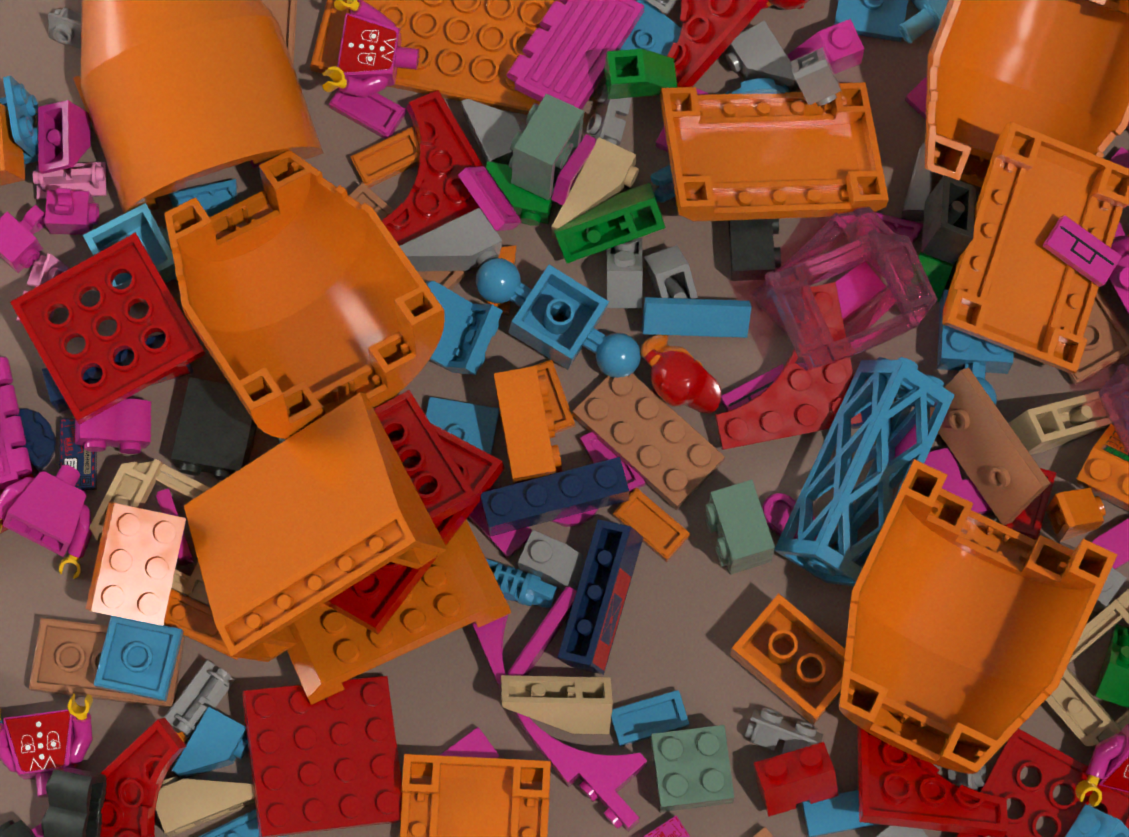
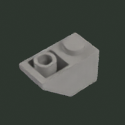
(625, 275)

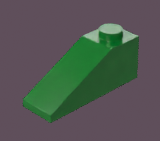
(611, 223)

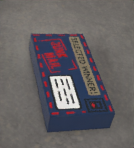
(77, 457)

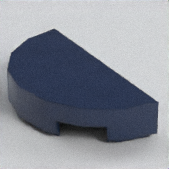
(39, 438)

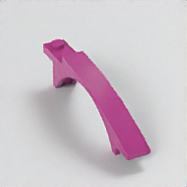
(600, 773)

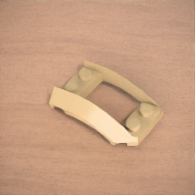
(132, 488)
(1073, 700)

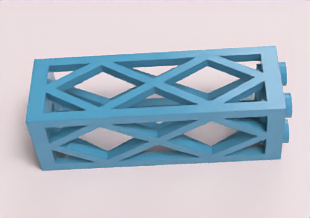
(884, 382)

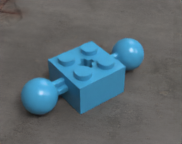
(557, 293)
(963, 351)

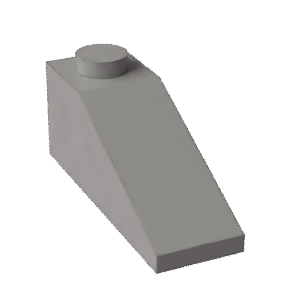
(455, 245)

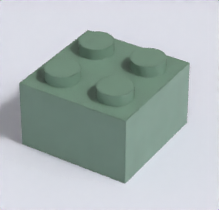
(545, 145)
(740, 527)
(692, 768)

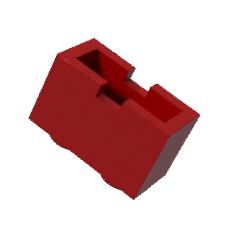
(796, 778)

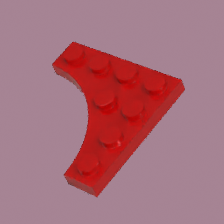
(707, 33)
(437, 190)
(797, 398)
(136, 782)
(912, 794)

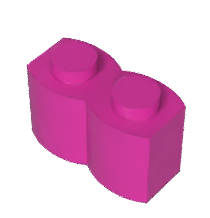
(120, 426)

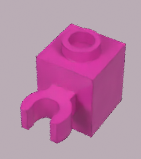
(70, 212)
(17, 238)

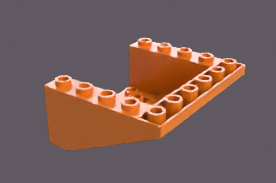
(306, 528)

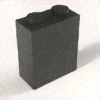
(212, 431)

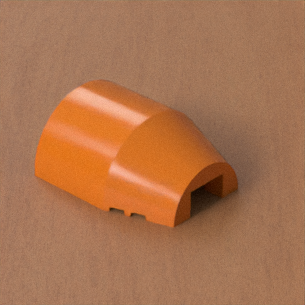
(1025, 63)
(188, 91)
(302, 297)
(960, 625)

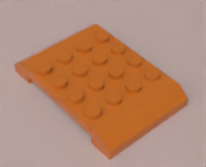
(772, 154)
(1005, 279)
(449, 596)
(474, 797)

